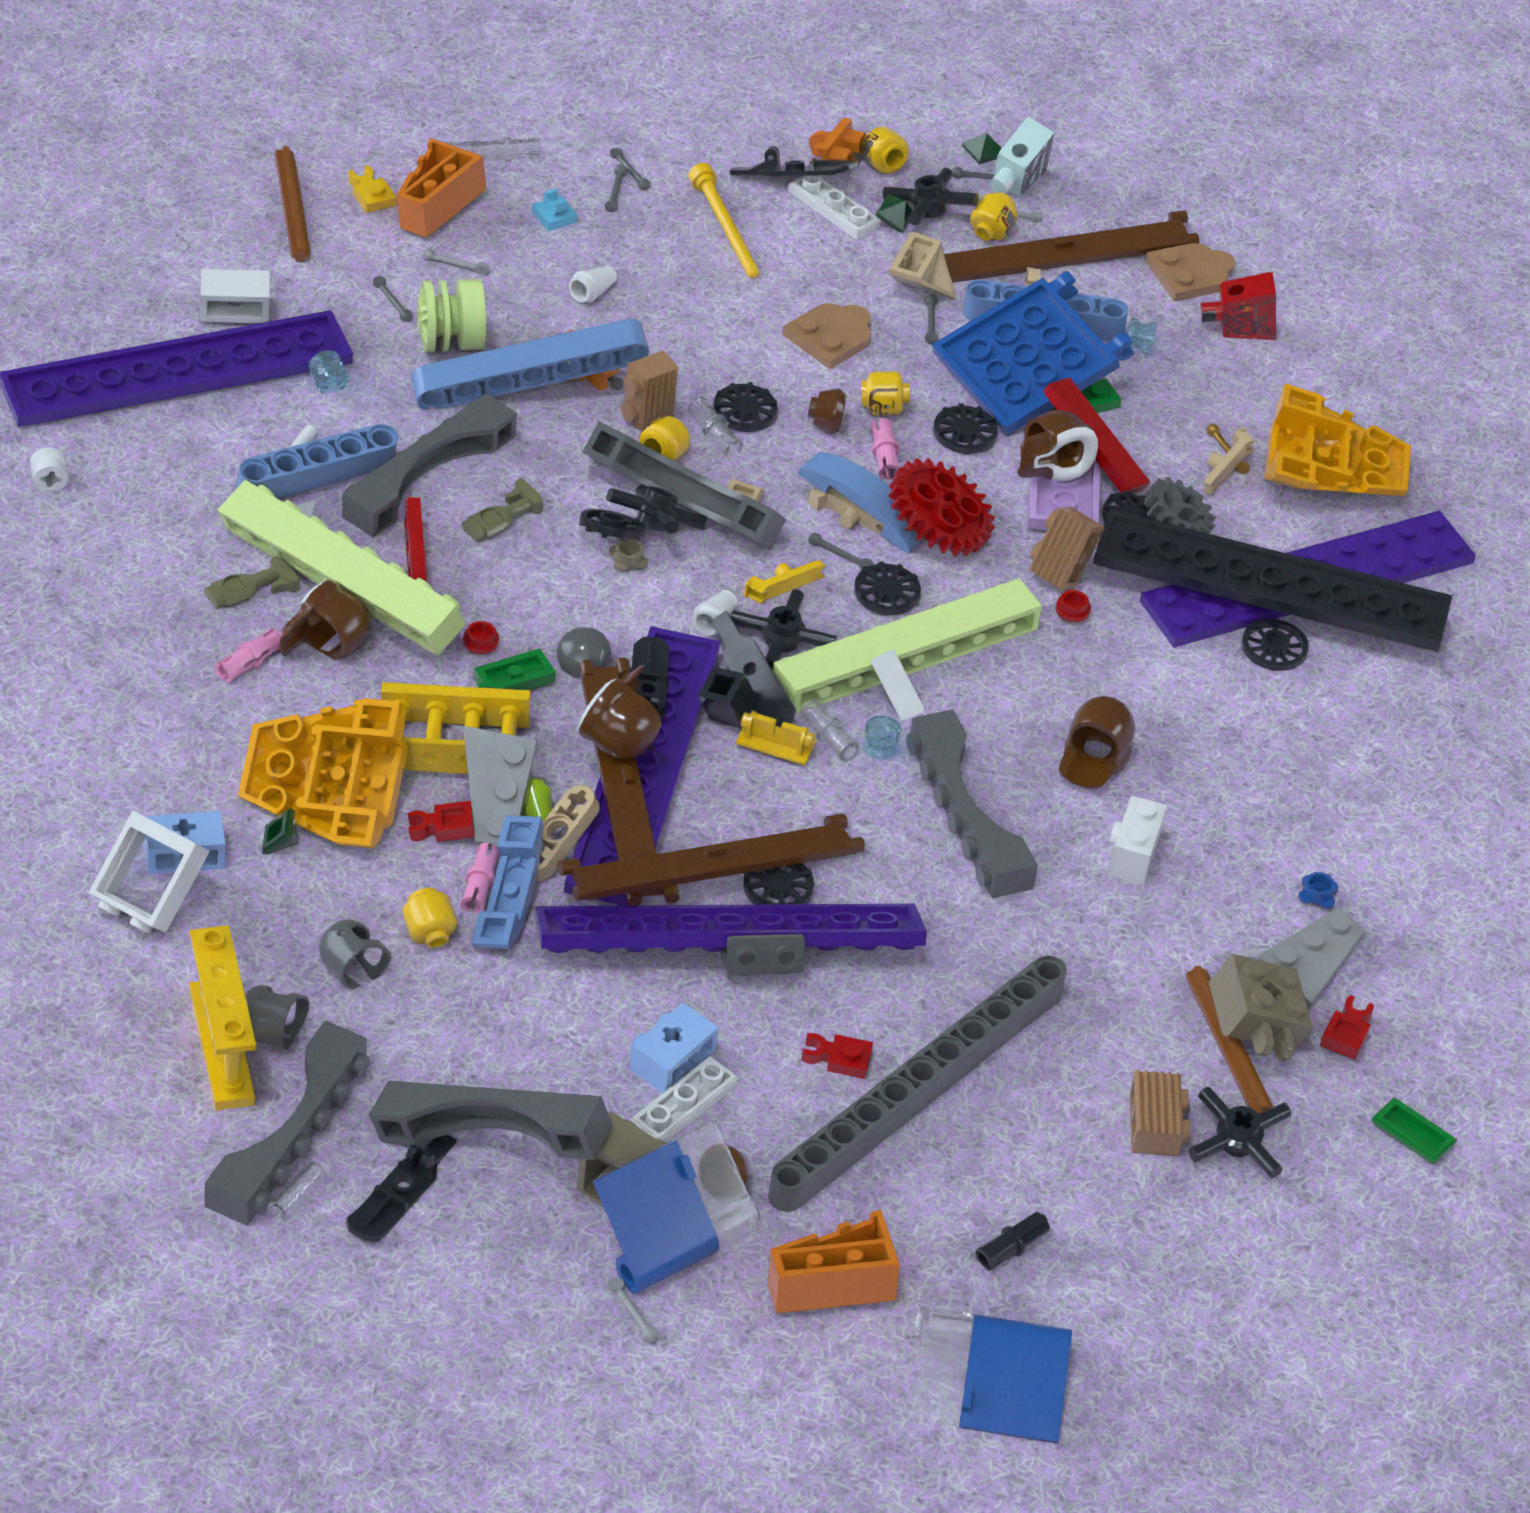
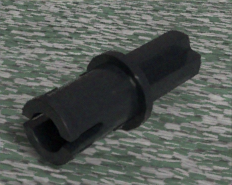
(1012, 1240)

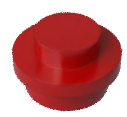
(1073, 606)
(481, 637)

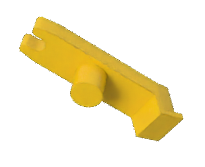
(785, 580)

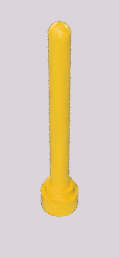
(704, 179)

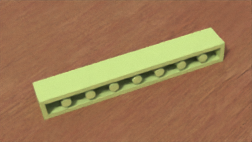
(323, 555)
(917, 639)

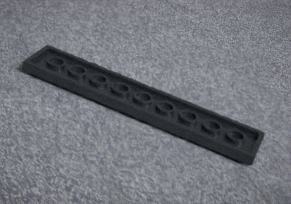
(1273, 580)

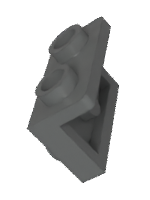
(764, 954)

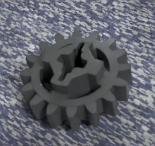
(1179, 505)

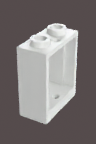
(121, 859)

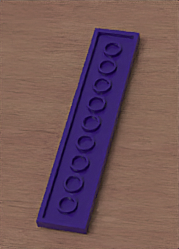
(170, 368)
(1392, 551)
(659, 769)
(710, 925)

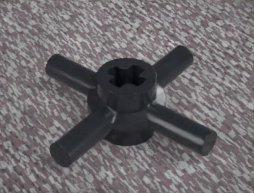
(931, 196)
(656, 509)
(783, 628)
(1240, 1132)

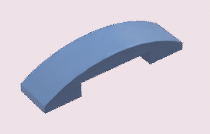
(862, 489)
(513, 883)

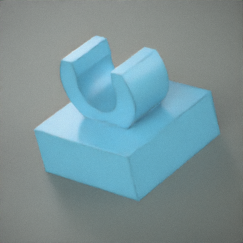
(554, 211)

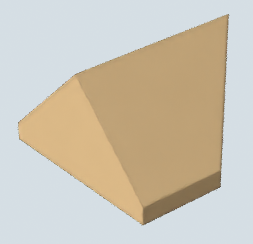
(923, 265)

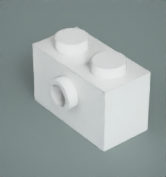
(234, 296)
(1136, 839)

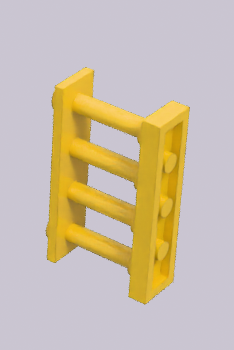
(454, 706)
(222, 1017)

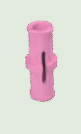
(885, 448)
(248, 655)
(480, 878)

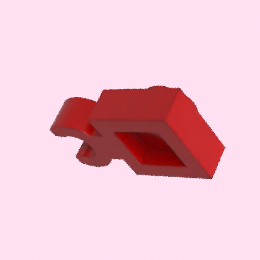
(447, 822)
(1348, 1029)
(844, 1055)

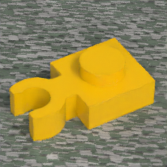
(371, 193)

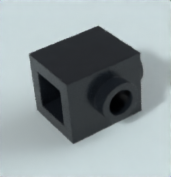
(727, 696)

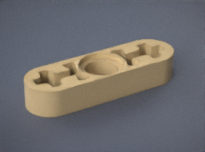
(562, 817)

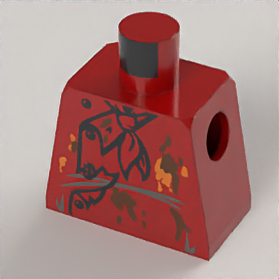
(1245, 308)

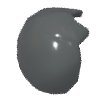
(581, 645)

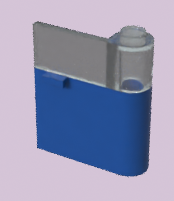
(676, 1206)
(990, 1374)

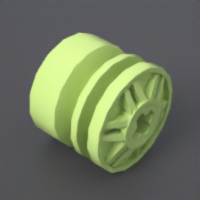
(452, 315)

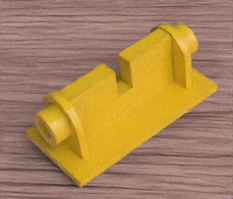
(787, 742)

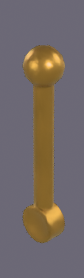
(1213, 430)

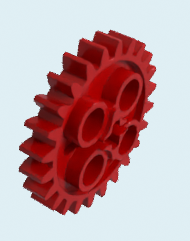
(941, 507)

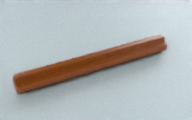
(292, 204)
(1231, 1048)

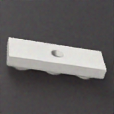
(834, 206)
(686, 1100)

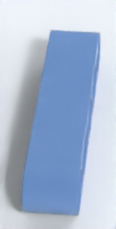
(1102, 314)
(321, 461)

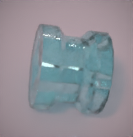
(1142, 335)
(328, 372)
(881, 737)

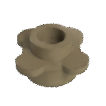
(628, 555)

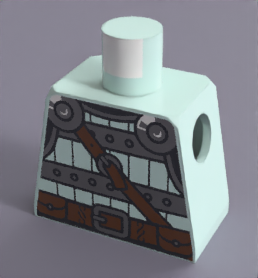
(1013, 167)

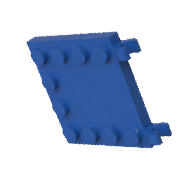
(1025, 345)

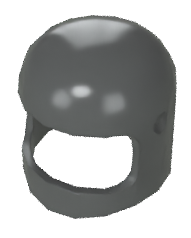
(350, 940)
(269, 1013)

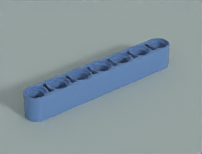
(529, 364)

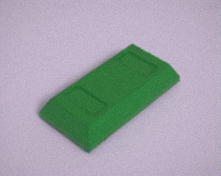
(1413, 1130)

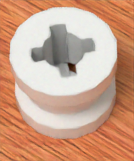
(49, 469)

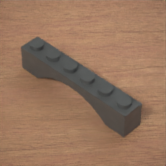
(474, 430)
(693, 490)
(999, 856)
(423, 1111)
(246, 1178)

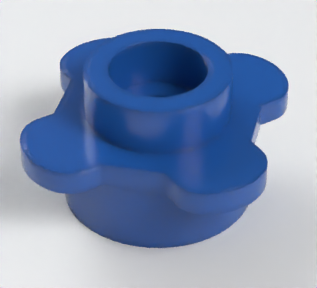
(1318, 889)

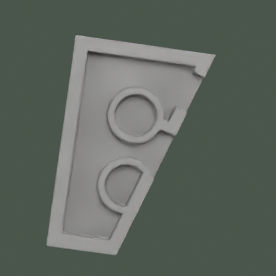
(498, 778)
(1317, 951)

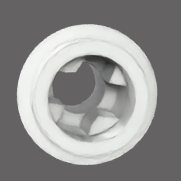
(591, 283)
(711, 609)

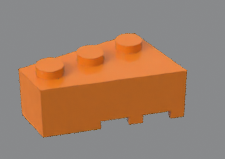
(439, 187)
(836, 1269)

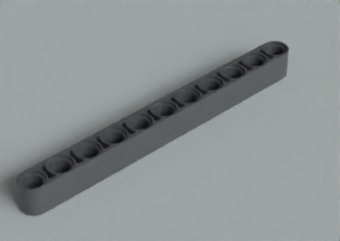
(916, 1084)

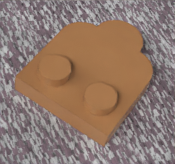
(1190, 269)
(831, 332)

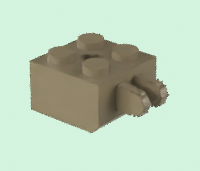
(1261, 1005)
(620, 1147)

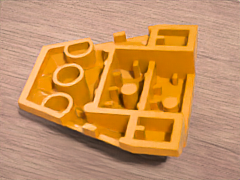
(1329, 452)
(331, 768)

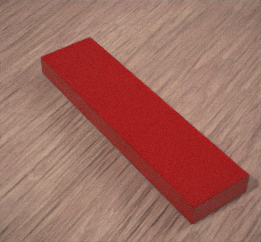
(1110, 453)
(414, 539)

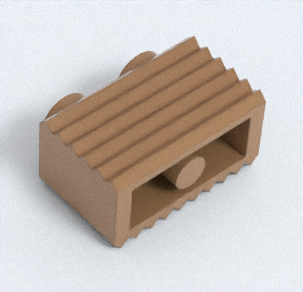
(649, 389)
(1065, 547)
(1157, 1113)

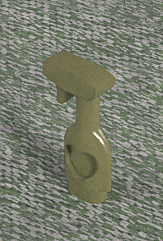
(499, 518)
(243, 586)

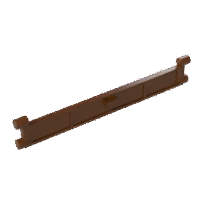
(1069, 249)
(623, 789)
(712, 860)

